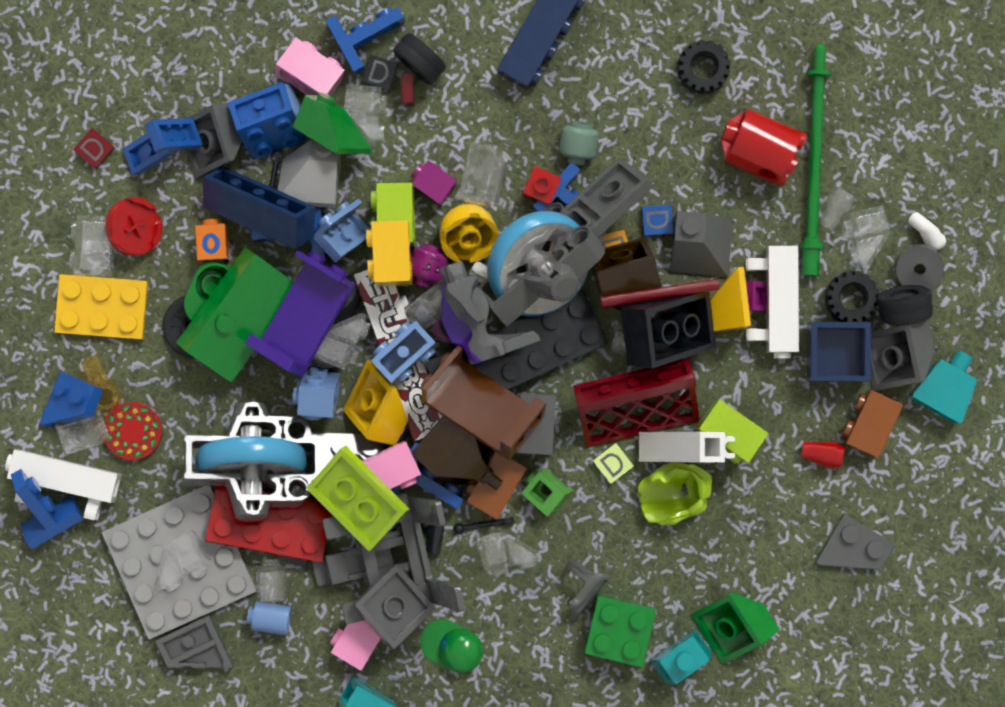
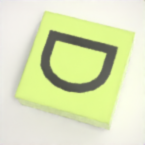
(613, 463)

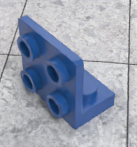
(266, 121)

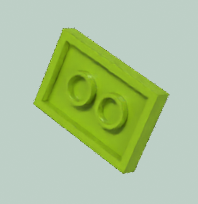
(357, 498)

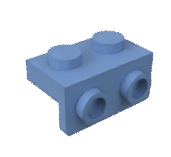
(341, 232)

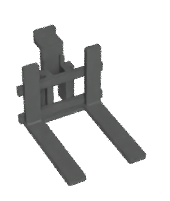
(371, 565)

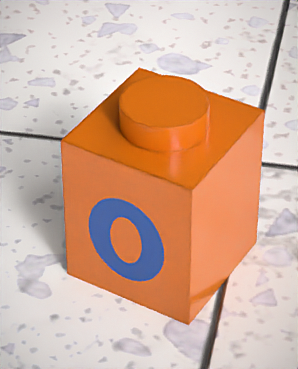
(212, 241)

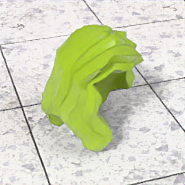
(662, 489)

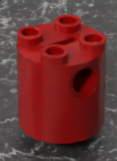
(761, 146)

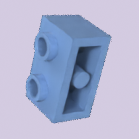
(403, 352)
(317, 394)

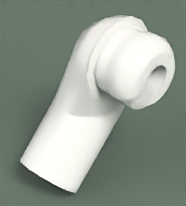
(929, 232)

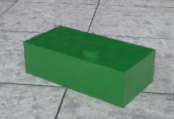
(238, 306)

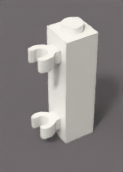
(782, 301)
(684, 447)
(67, 477)

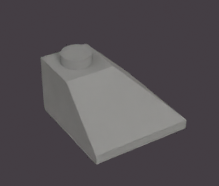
(311, 175)

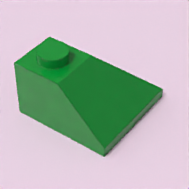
(330, 125)
(734, 625)

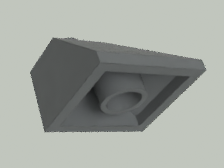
(218, 139)
(701, 244)
(900, 355)

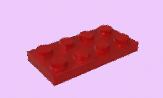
(285, 531)

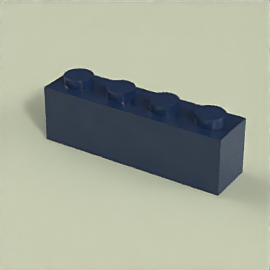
(537, 41)
(258, 207)

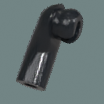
(435, 537)

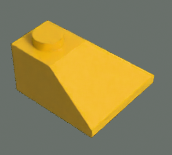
(730, 303)
(376, 407)

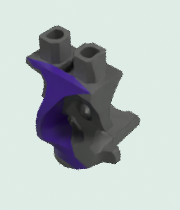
(465, 317)

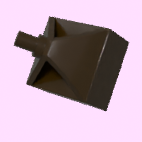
(626, 269)
(456, 455)

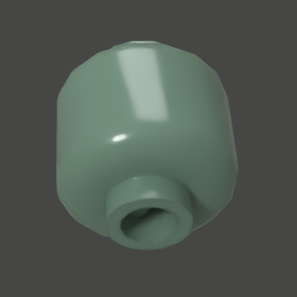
(578, 142)

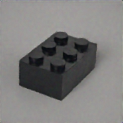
(667, 329)

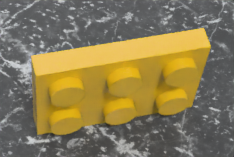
(101, 306)

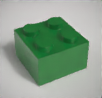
(619, 630)

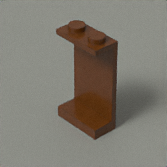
(480, 405)

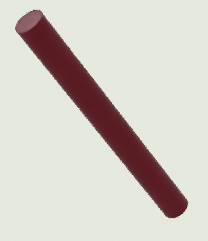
(659, 293)

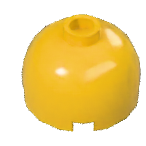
(467, 233)

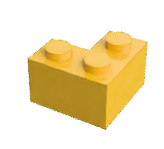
(391, 253)

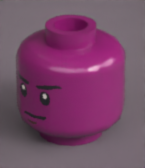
(426, 265)

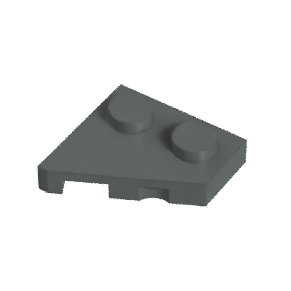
(854, 546)
(195, 646)

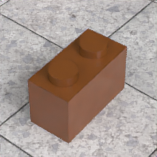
(872, 423)
(492, 500)

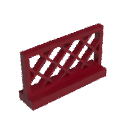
(634, 388)

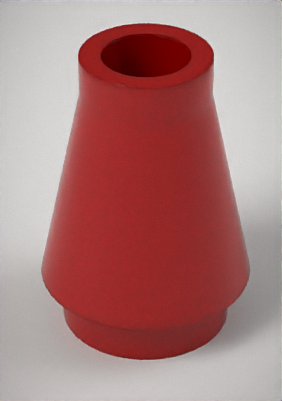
(824, 453)

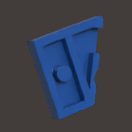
(70, 401)

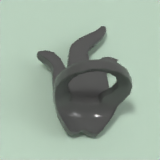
(592, 586)

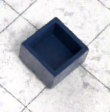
(839, 352)

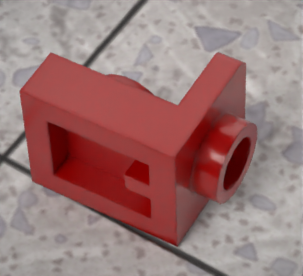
(541, 186)

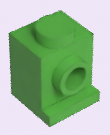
(546, 502)

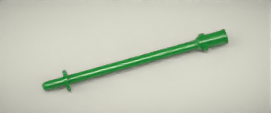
(811, 244)

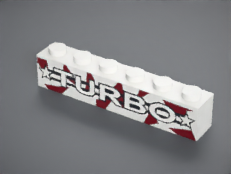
(387, 316)

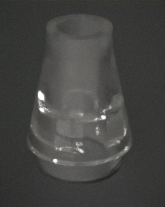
(836, 207)

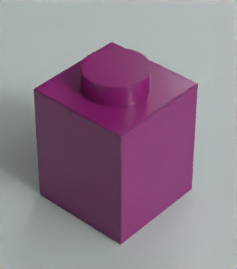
(433, 182)

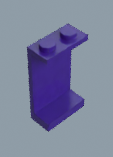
(304, 315)

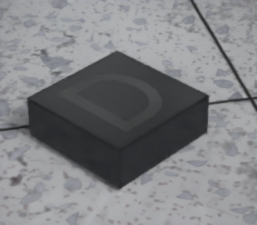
(379, 73)

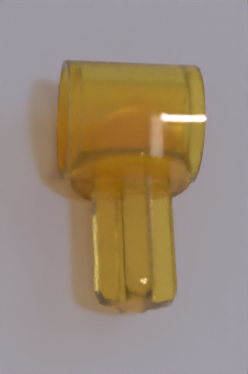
(99, 379)

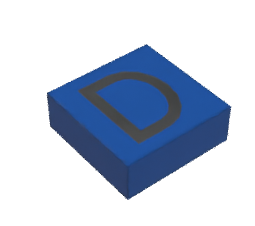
(657, 220)

